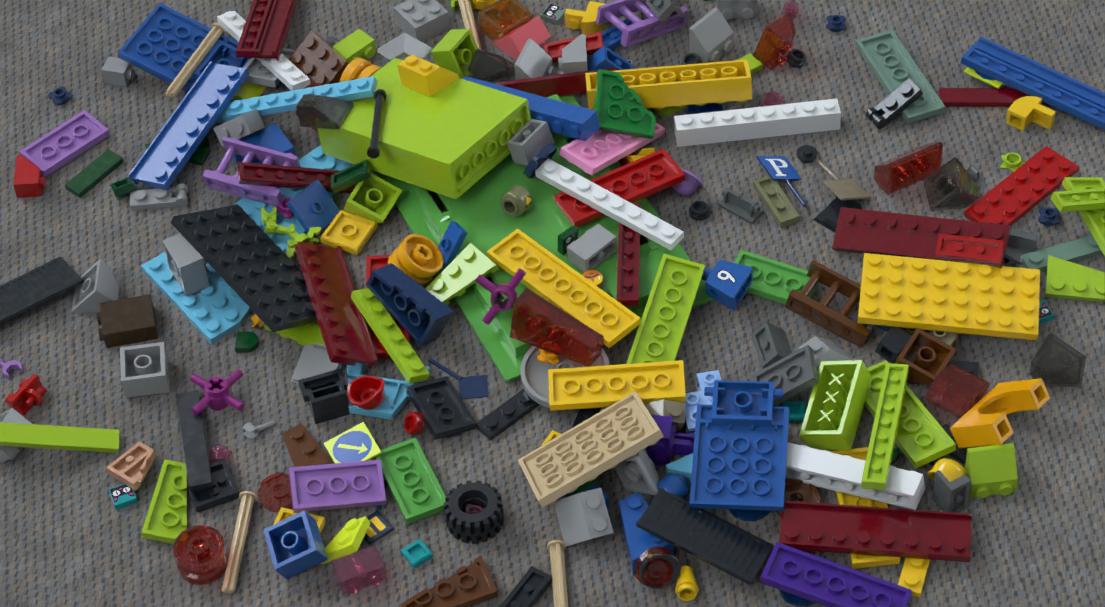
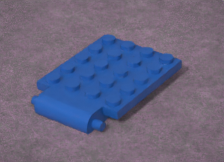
(167, 43)
(740, 448)

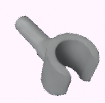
(252, 431)

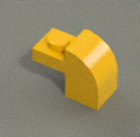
(584, 20)
(1029, 110)

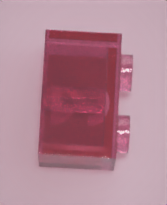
(359, 570)

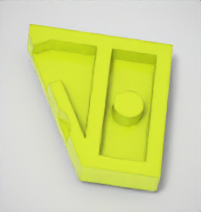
(348, 539)

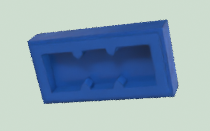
(451, 242)

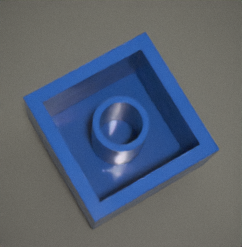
(295, 544)

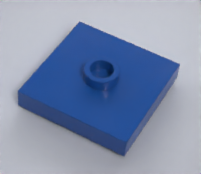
(313, 207)

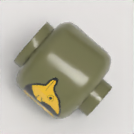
(516, 201)

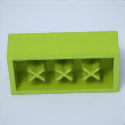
(835, 405)

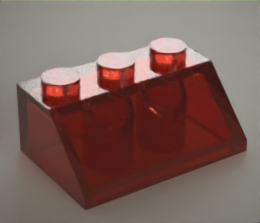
(908, 167)

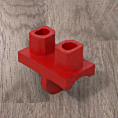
(28, 395)

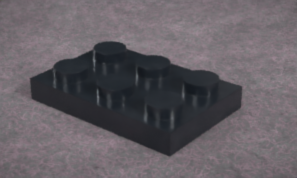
(441, 407)

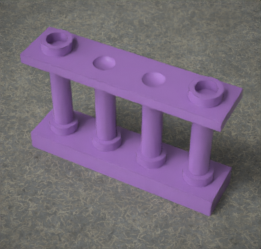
(641, 29)
(229, 184)

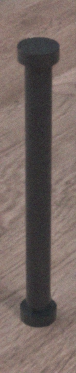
(373, 151)

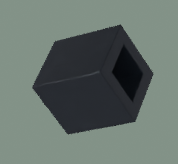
(893, 343)

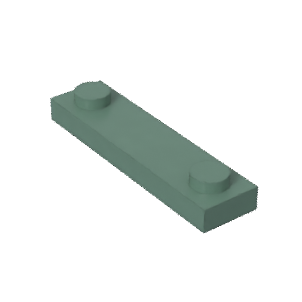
(1069, 251)

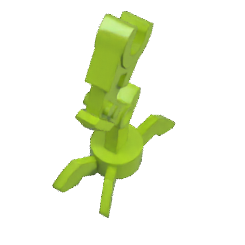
(269, 220)

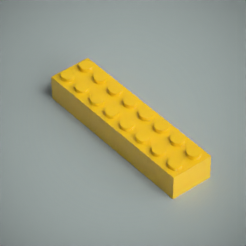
(684, 84)

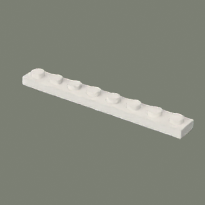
(282, 69)
(609, 204)

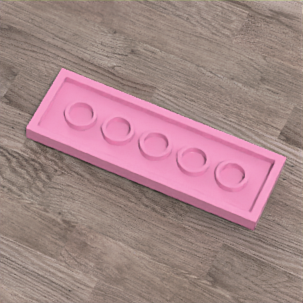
(604, 149)

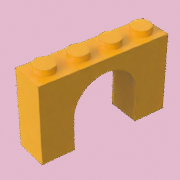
(987, 419)

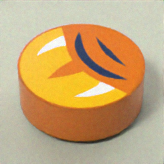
(595, 277)

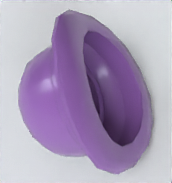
(689, 185)

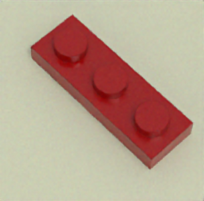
(593, 44)
(970, 248)

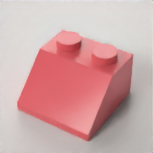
(514, 41)

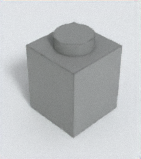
(117, 72)

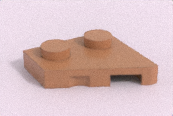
(132, 465)

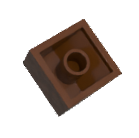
(925, 357)

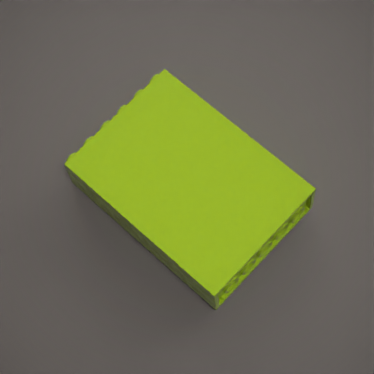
(433, 140)

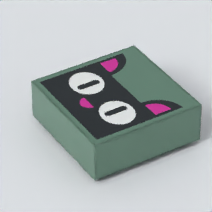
(553, 13)

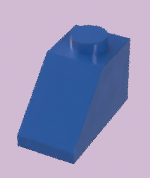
(606, 58)

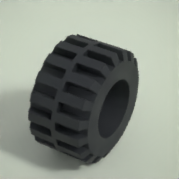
(474, 526)

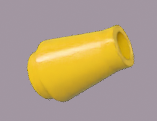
(686, 585)

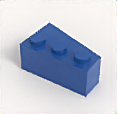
(636, 539)

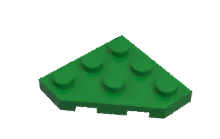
(620, 107)

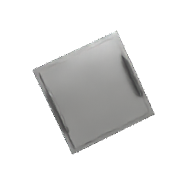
(312, 362)

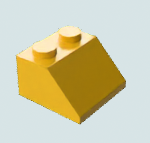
(424, 75)

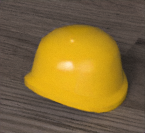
(949, 468)

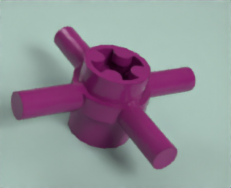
(496, 293)
(217, 392)

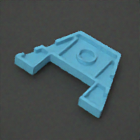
(394, 395)

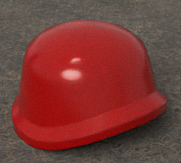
(366, 392)

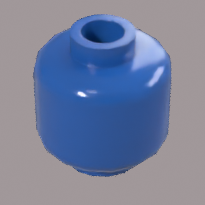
(674, 484)

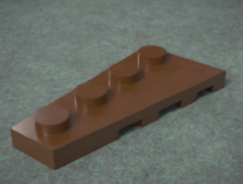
(304, 448)
(463, 589)

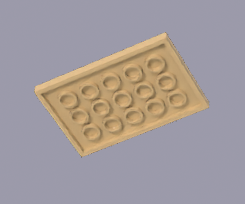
(590, 449)

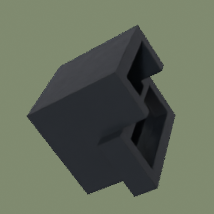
(325, 395)

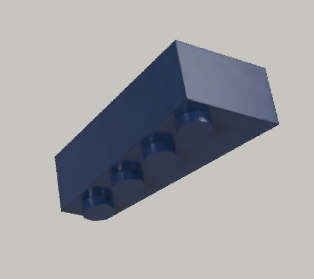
(410, 303)

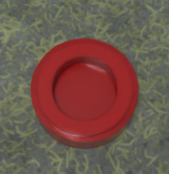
(413, 423)

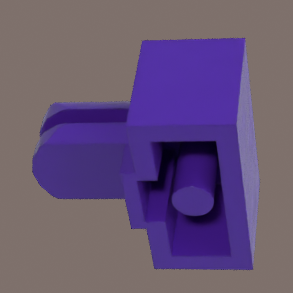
(671, 443)

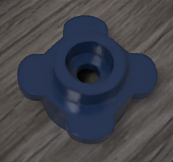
(836, 23)
(60, 95)
(1048, 216)

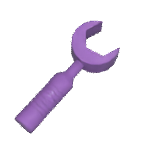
(8, 366)

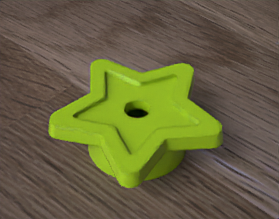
(1011, 157)

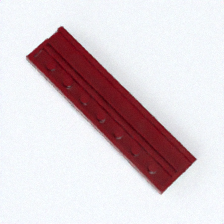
(266, 29)
(907, 234)
(336, 313)
(876, 531)

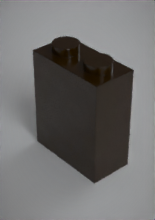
(127, 321)

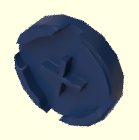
(545, 153)

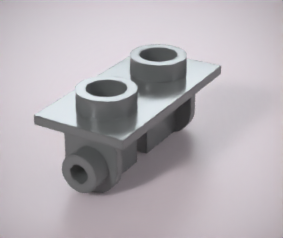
(740, 206)

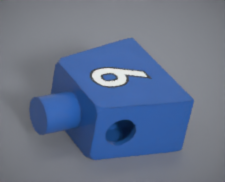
(728, 282)

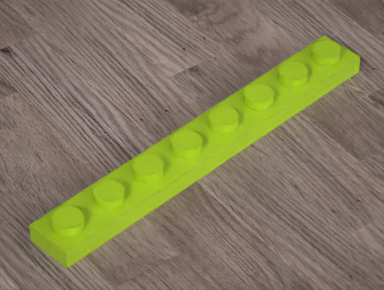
(885, 427)

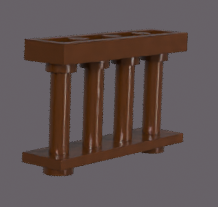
(820, 313)

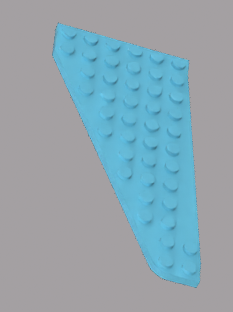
(219, 308)

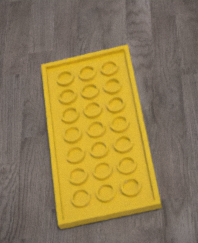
(949, 296)

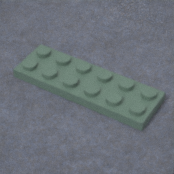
(893, 67)

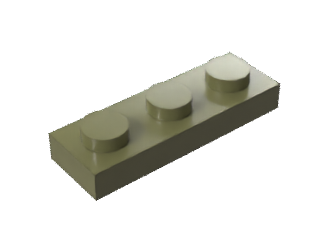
(776, 201)

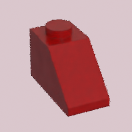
(28, 179)

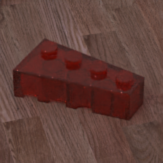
(553, 330)

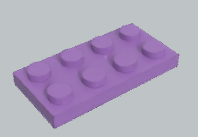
(65, 142)
(337, 486)

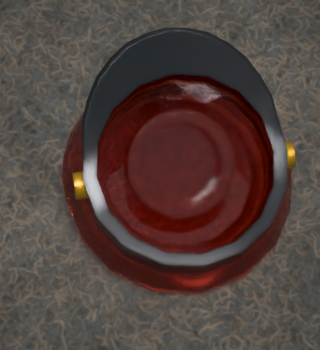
(657, 568)

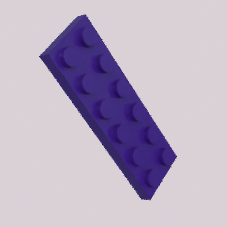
(828, 581)

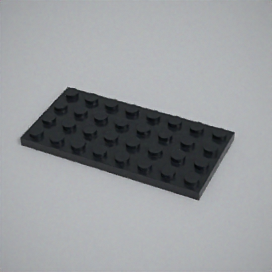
(250, 265)

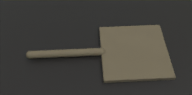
(843, 188)

